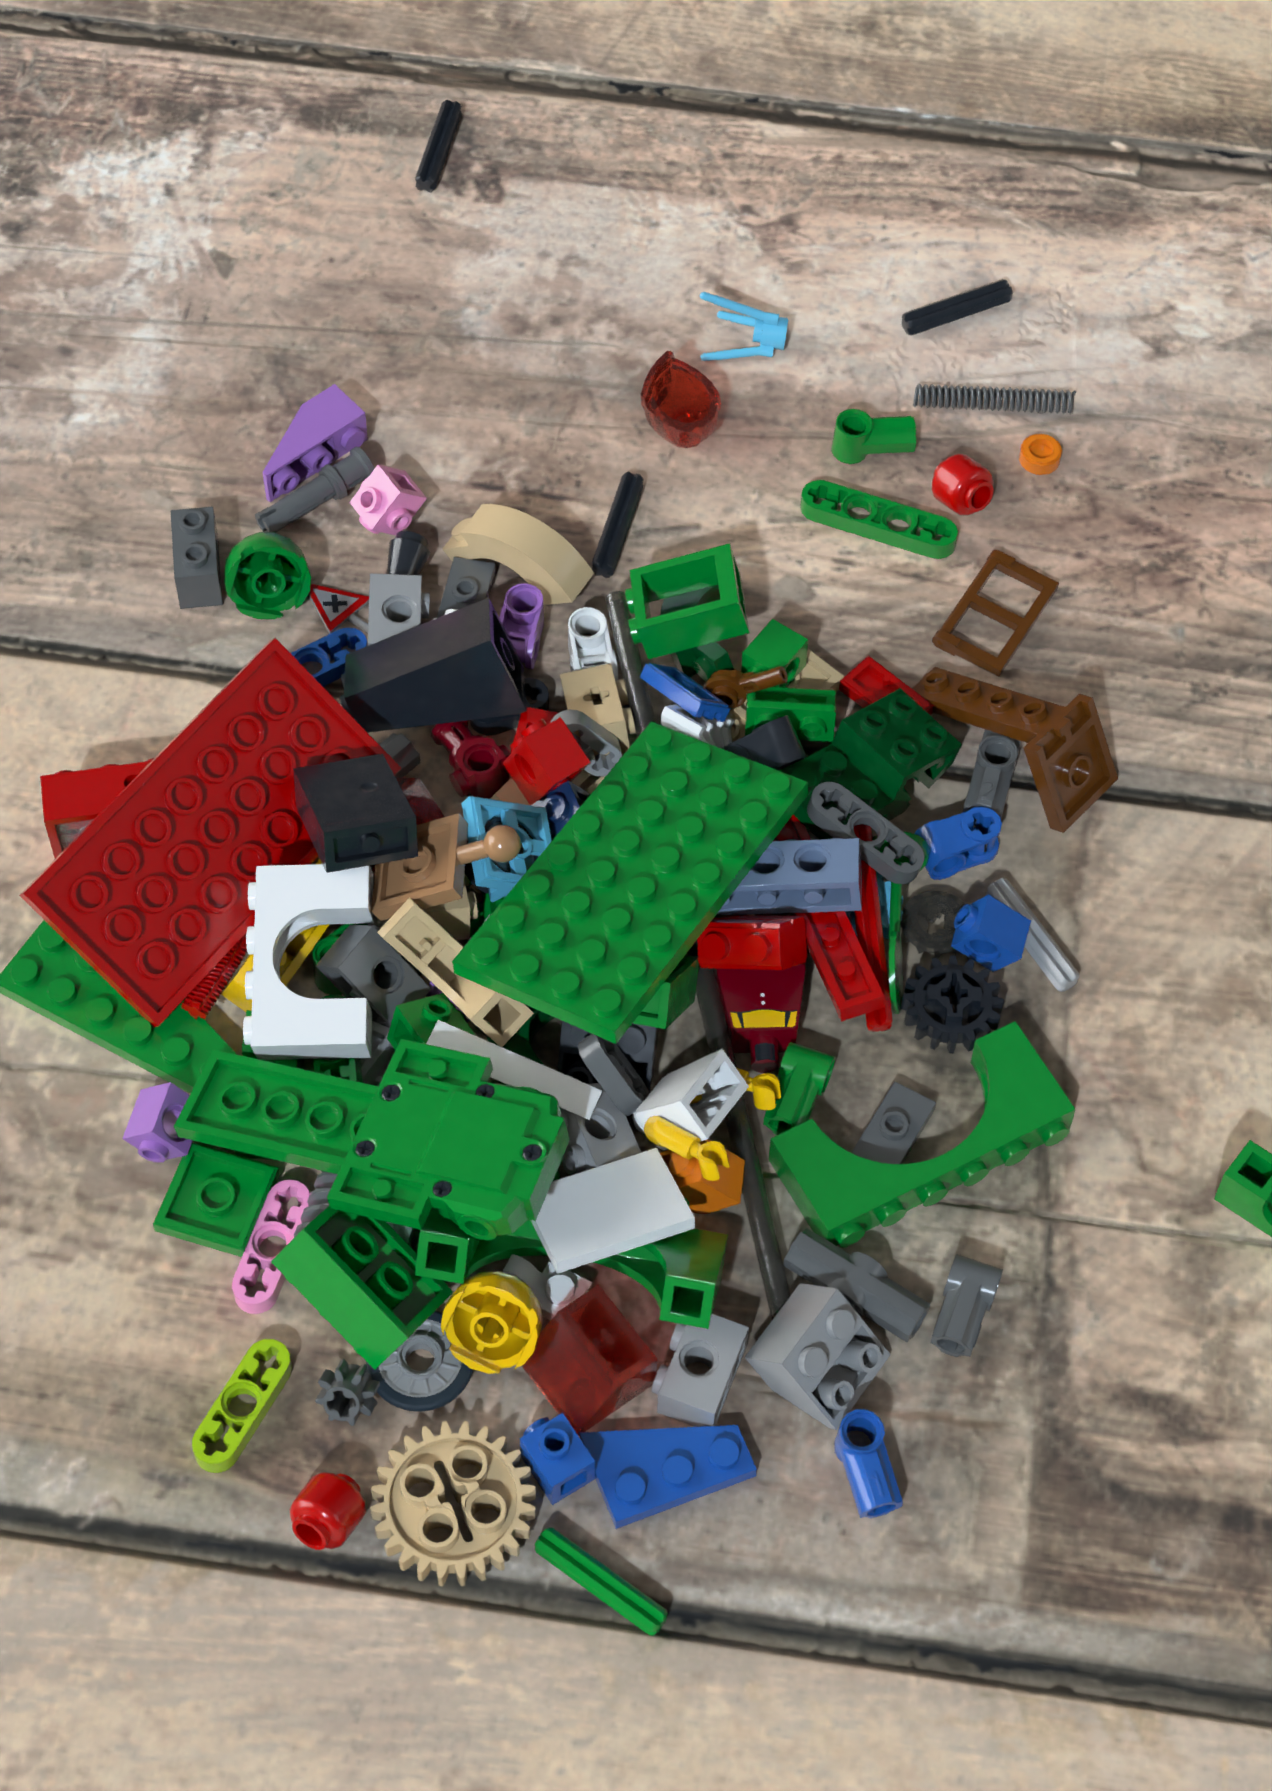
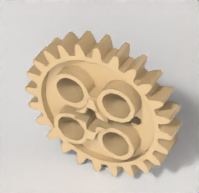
(410, 1518)

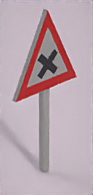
(338, 606)

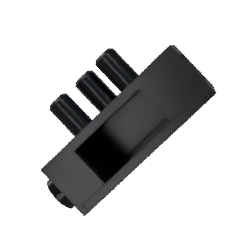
(355, 813)

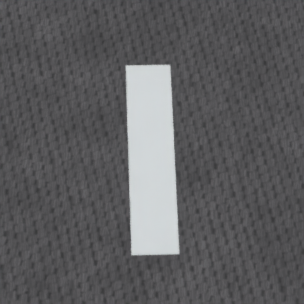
(519, 1070)

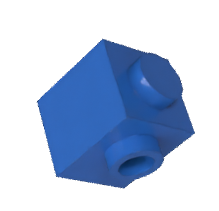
(556, 1457)

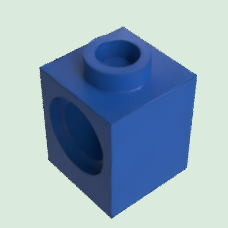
(990, 933)

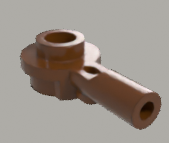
(734, 685)

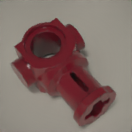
(474, 759)

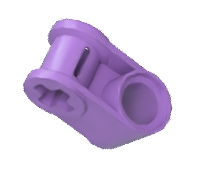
(524, 627)

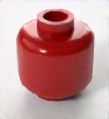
(962, 484)
(327, 1511)

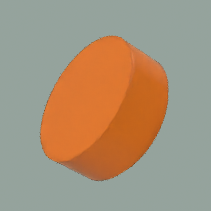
(1040, 454)

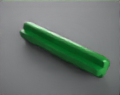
(601, 1581)

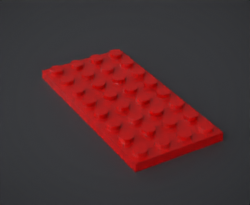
(167, 866)

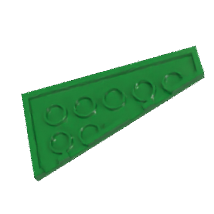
(69, 991)

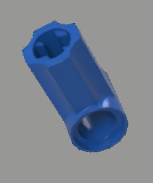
(869, 1466)

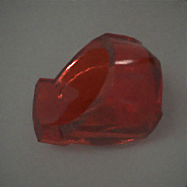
(680, 402)

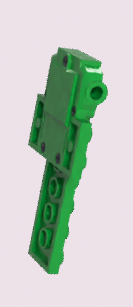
(400, 1147)

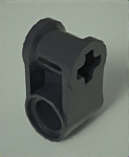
(771, 744)

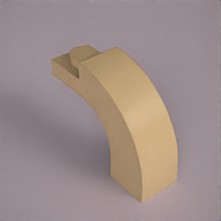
(524, 546)
(432, 952)

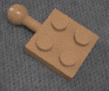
(440, 866)

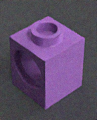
(153, 1123)

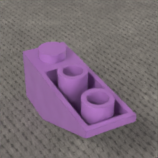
(317, 436)

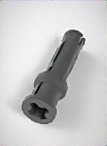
(331, 483)

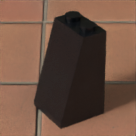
(436, 673)

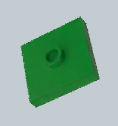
(215, 1199)

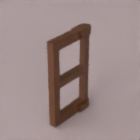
(1008, 565)

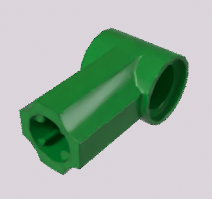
(860, 435)
(802, 1078)

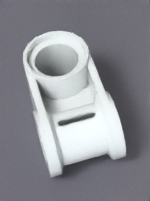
(590, 650)

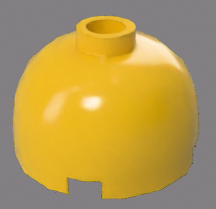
(492, 1322)

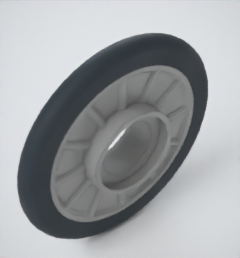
(426, 1388)

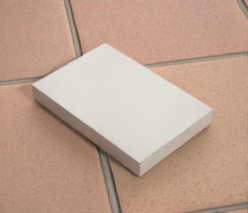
(611, 1211)

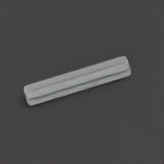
(1038, 941)

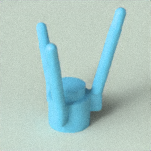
(768, 329)

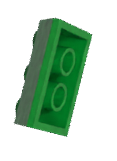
(361, 1281)

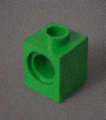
(774, 648)

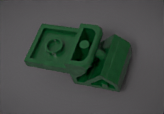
(877, 755)

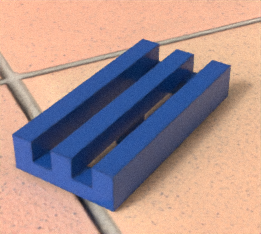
(685, 692)

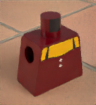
(762, 1011)

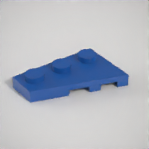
(665, 1467)

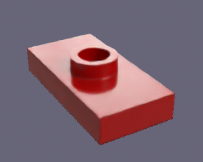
(872, 681)

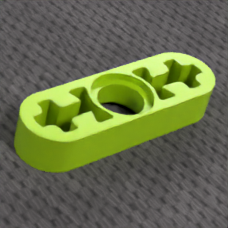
(212, 1429)

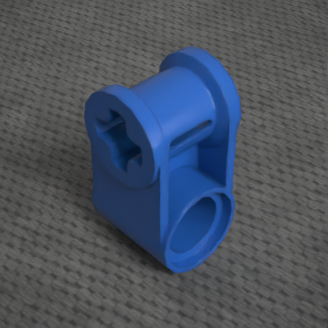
(957, 844)

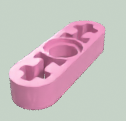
(268, 1225)

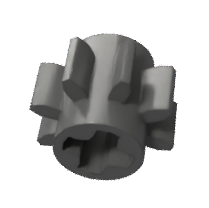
(347, 1392)

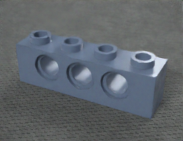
(801, 879)

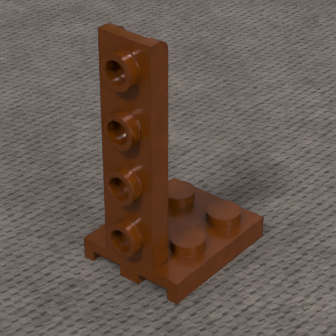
(1063, 746)

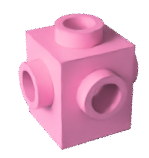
(387, 500)

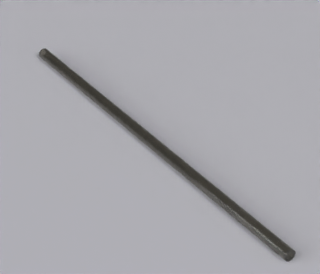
(710, 1005)

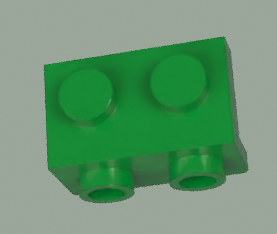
(808, 709)

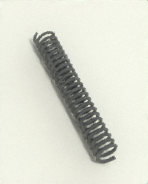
(951, 392)

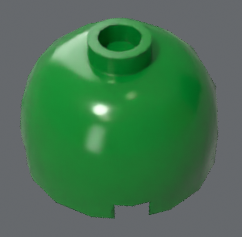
(266, 575)

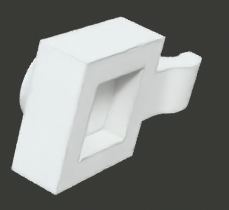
(550, 1288)

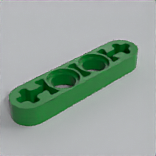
(875, 525)

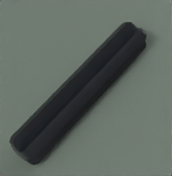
(438, 146)
(956, 307)
(617, 524)

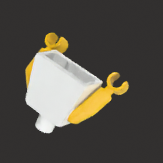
(693, 1103)

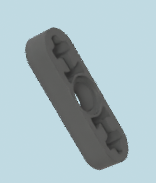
(847, 802)

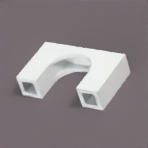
(285, 904)

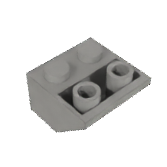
(818, 1354)

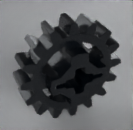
(973, 998)

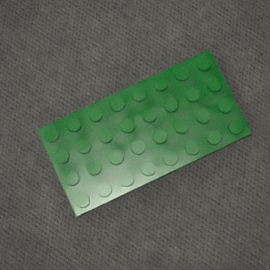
(631, 881)

